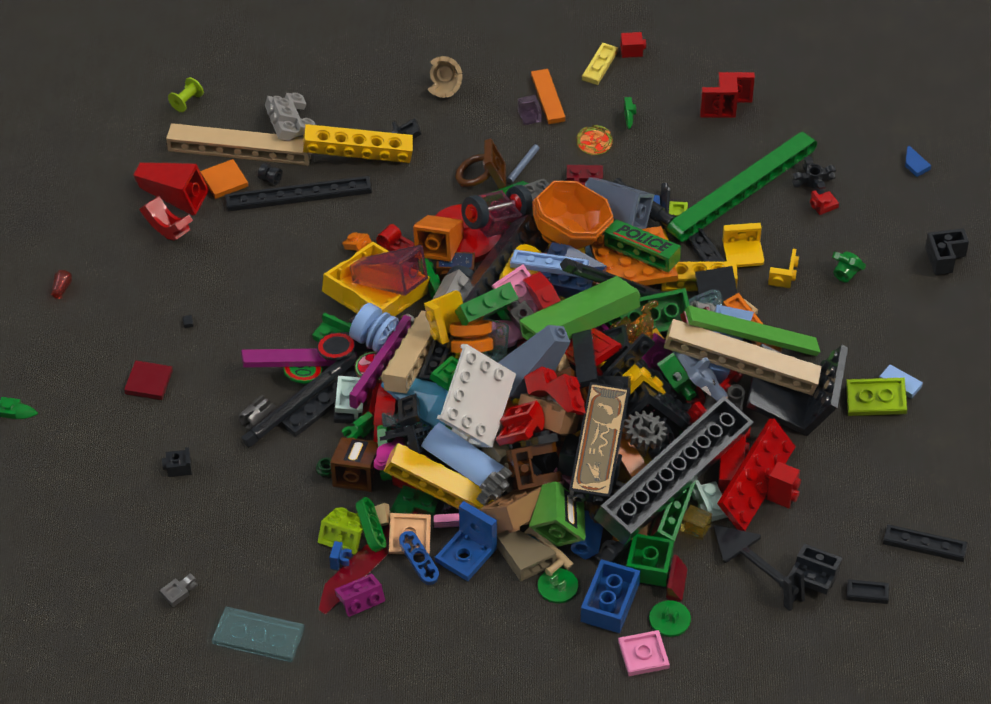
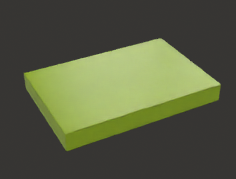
(876, 396)

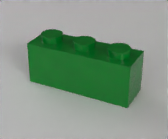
(486, 304)

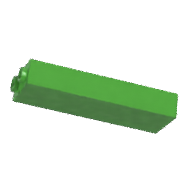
(585, 309)

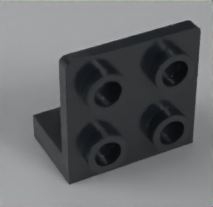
(415, 433)

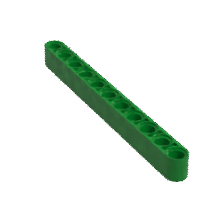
(741, 186)

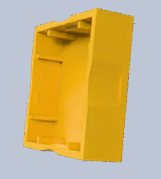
(339, 286)

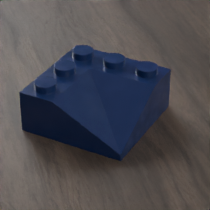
(571, 285)

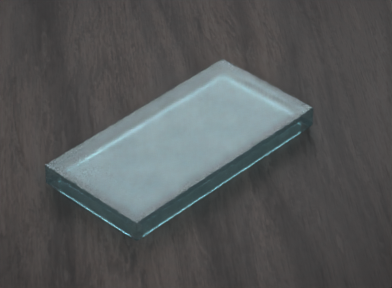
(258, 634)

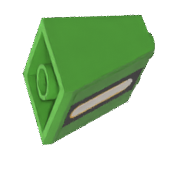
(557, 516)

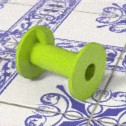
(192, 87)

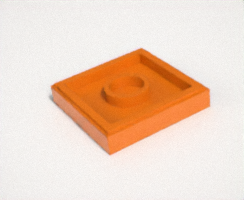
(224, 178)

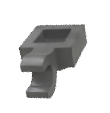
(178, 591)

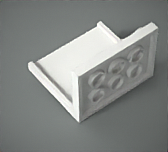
(477, 397)

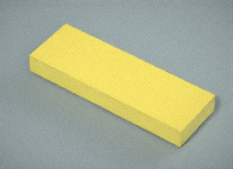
(600, 63)

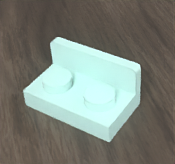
(344, 387)
(707, 498)

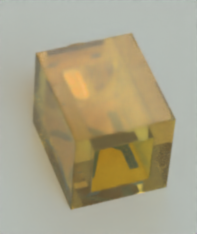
(696, 522)

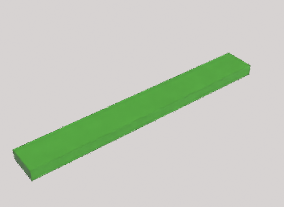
(752, 330)

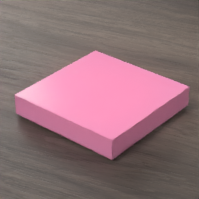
(643, 653)

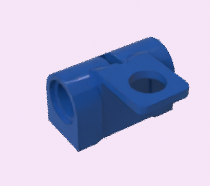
(591, 544)

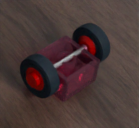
(496, 210)

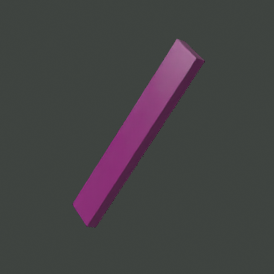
(284, 358)

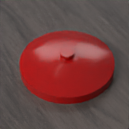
(473, 239)

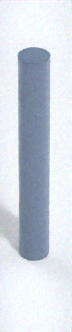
(510, 179)

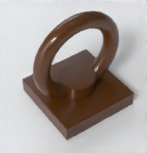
(493, 165)

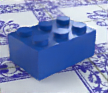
(610, 596)

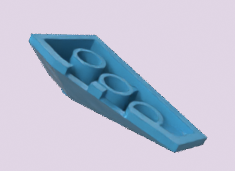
(430, 400)

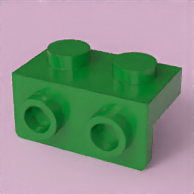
(444, 373)

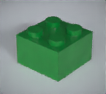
(652, 558)

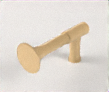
(561, 558)

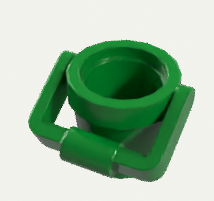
(847, 266)

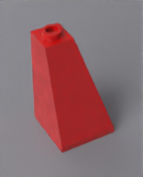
(174, 183)

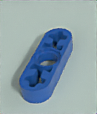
(406, 548)

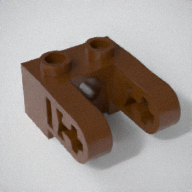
(521, 466)

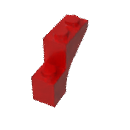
(563, 389)

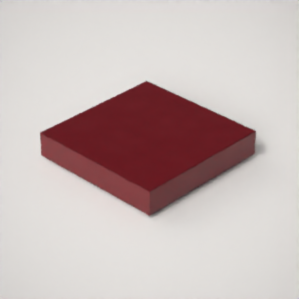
(148, 380)

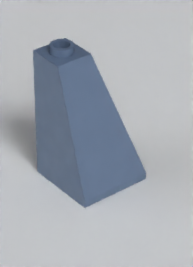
(626, 203)
(542, 350)

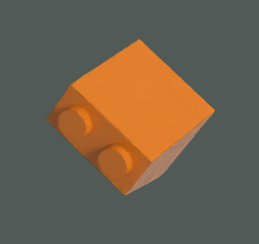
(438, 236)

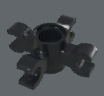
(814, 175)

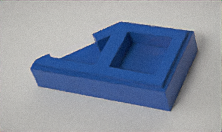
(916, 163)

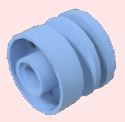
(372, 326)

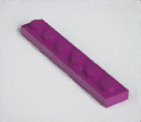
(378, 365)

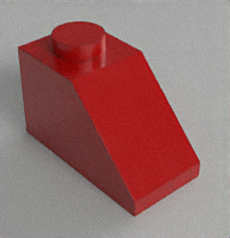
(541, 291)

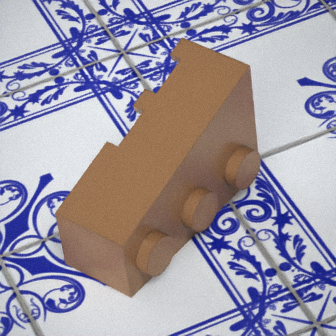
(555, 416)

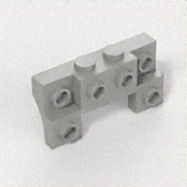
(285, 115)

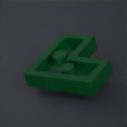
(415, 500)

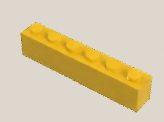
(432, 477)

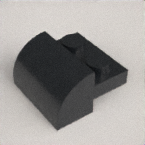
(819, 568)

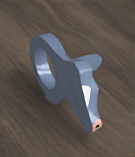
(702, 375)

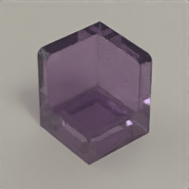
(529, 110)

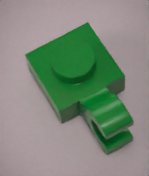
(363, 426)

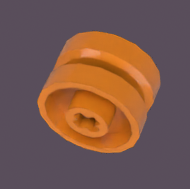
(471, 335)

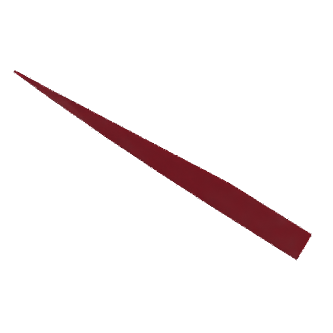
(359, 567)

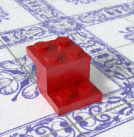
(723, 100)

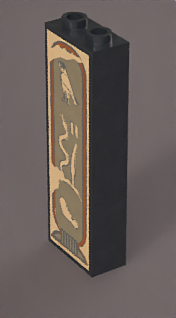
(599, 443)

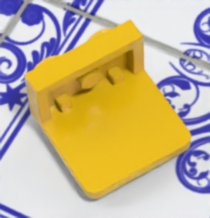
(743, 244)
(441, 313)

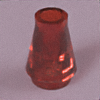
(61, 282)

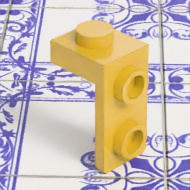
(783, 277)
(639, 375)

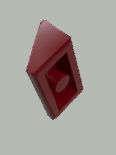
(676, 580)

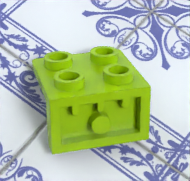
(341, 527)

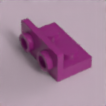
(360, 594)

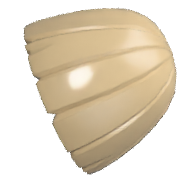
(446, 76)

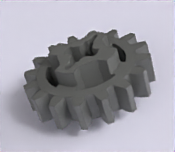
(644, 431)
(494, 486)

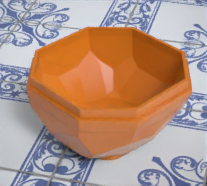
(571, 214)

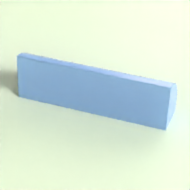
(460, 454)

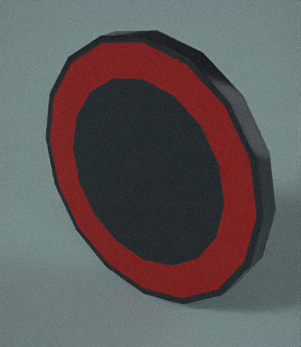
(336, 346)

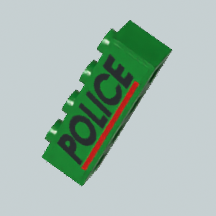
(642, 245)

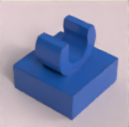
(337, 556)

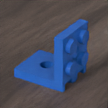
(475, 537)

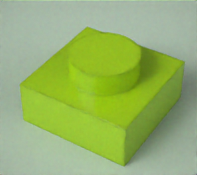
(677, 207)

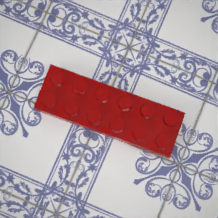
(751, 480)

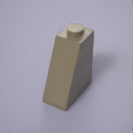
(524, 553)

